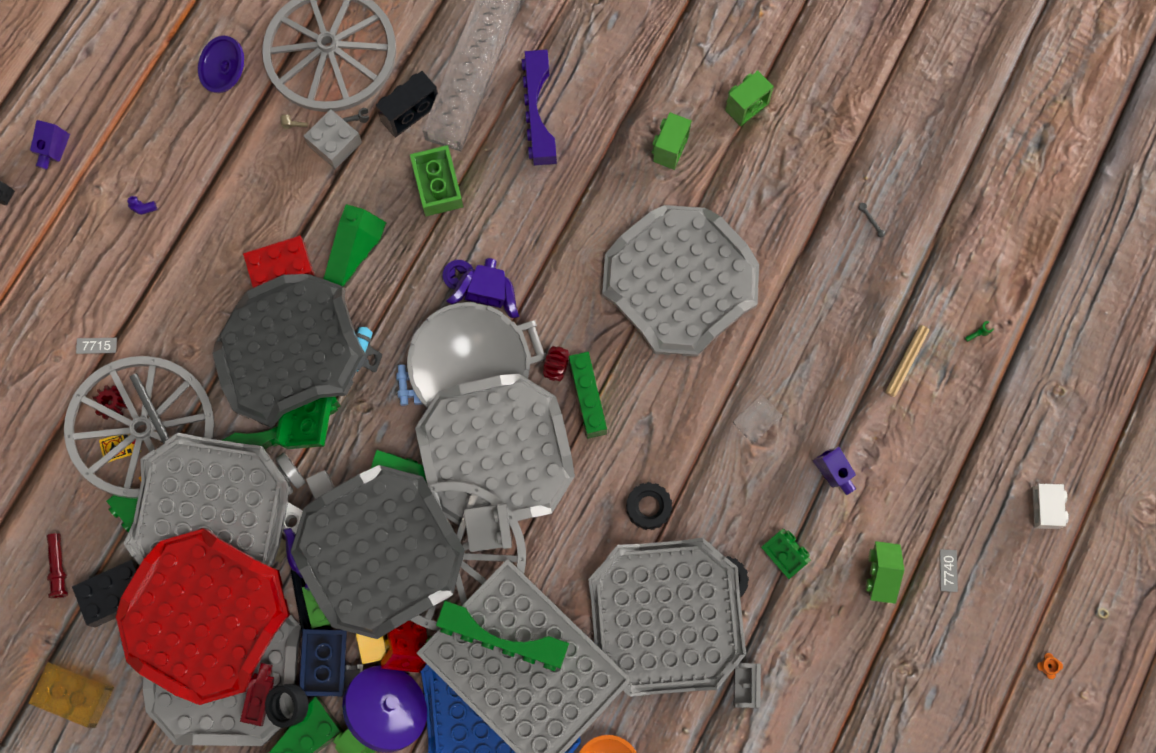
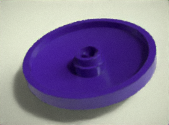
(384, 709)

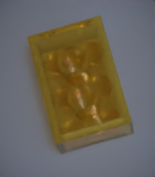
(71, 695)

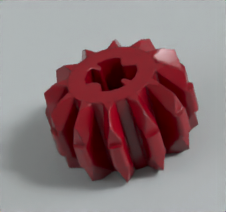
(556, 363)
(107, 395)

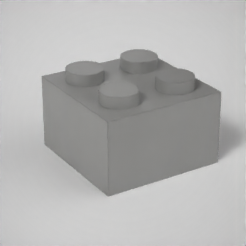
(332, 139)

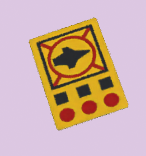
(109, 443)

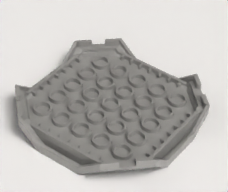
(681, 278)
(499, 438)
(210, 486)
(669, 615)
(219, 720)

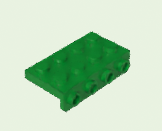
(305, 425)

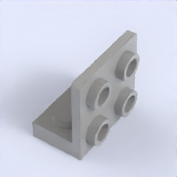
(488, 528)

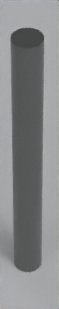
(149, 407)

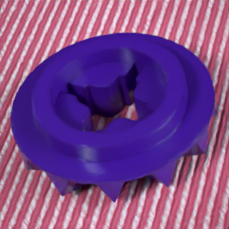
(450, 272)

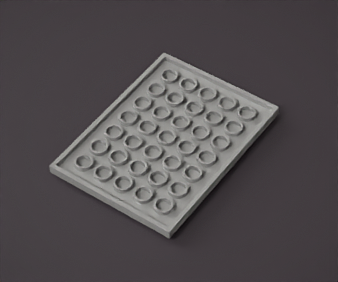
(522, 700)

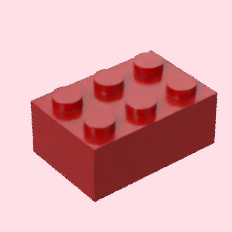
(277, 260)

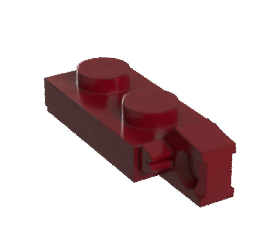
(258, 689)

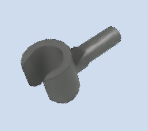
(363, 119)

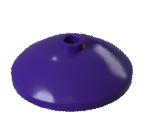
(221, 64)

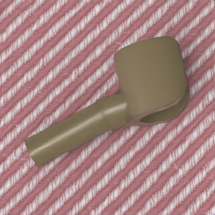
(287, 123)

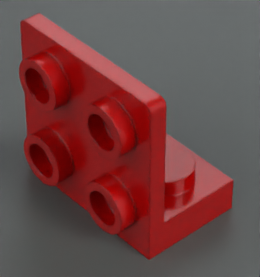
(404, 645)

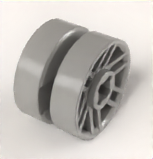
(290, 472)

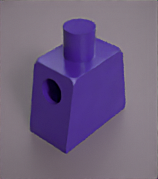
(48, 143)
(830, 464)

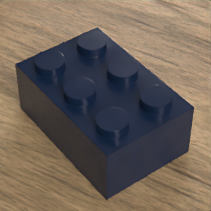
(323, 662)

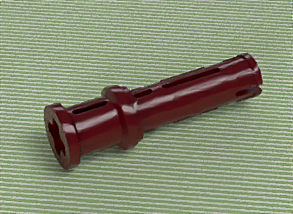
(56, 576)

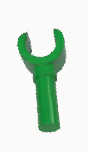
(982, 331)

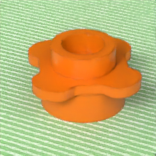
(1056, 666)

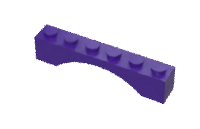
(543, 143)

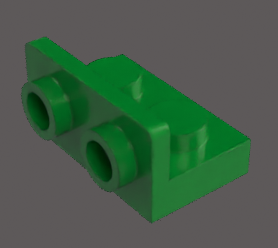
(786, 553)

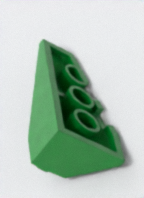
(354, 239)

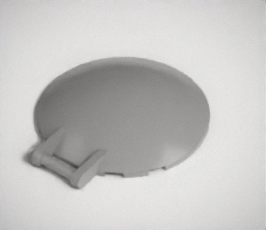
(468, 345)

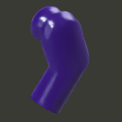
(139, 207)

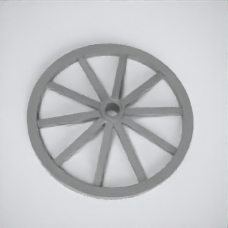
(328, 52)
(111, 369)
(521, 548)

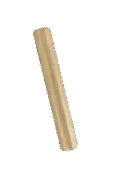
(907, 361)

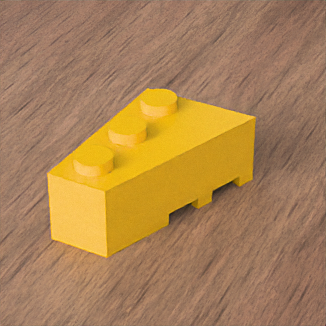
(372, 649)

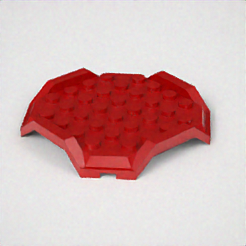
(200, 616)

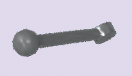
(862, 207)

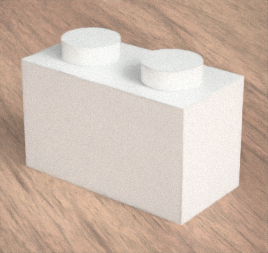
(1049, 506)

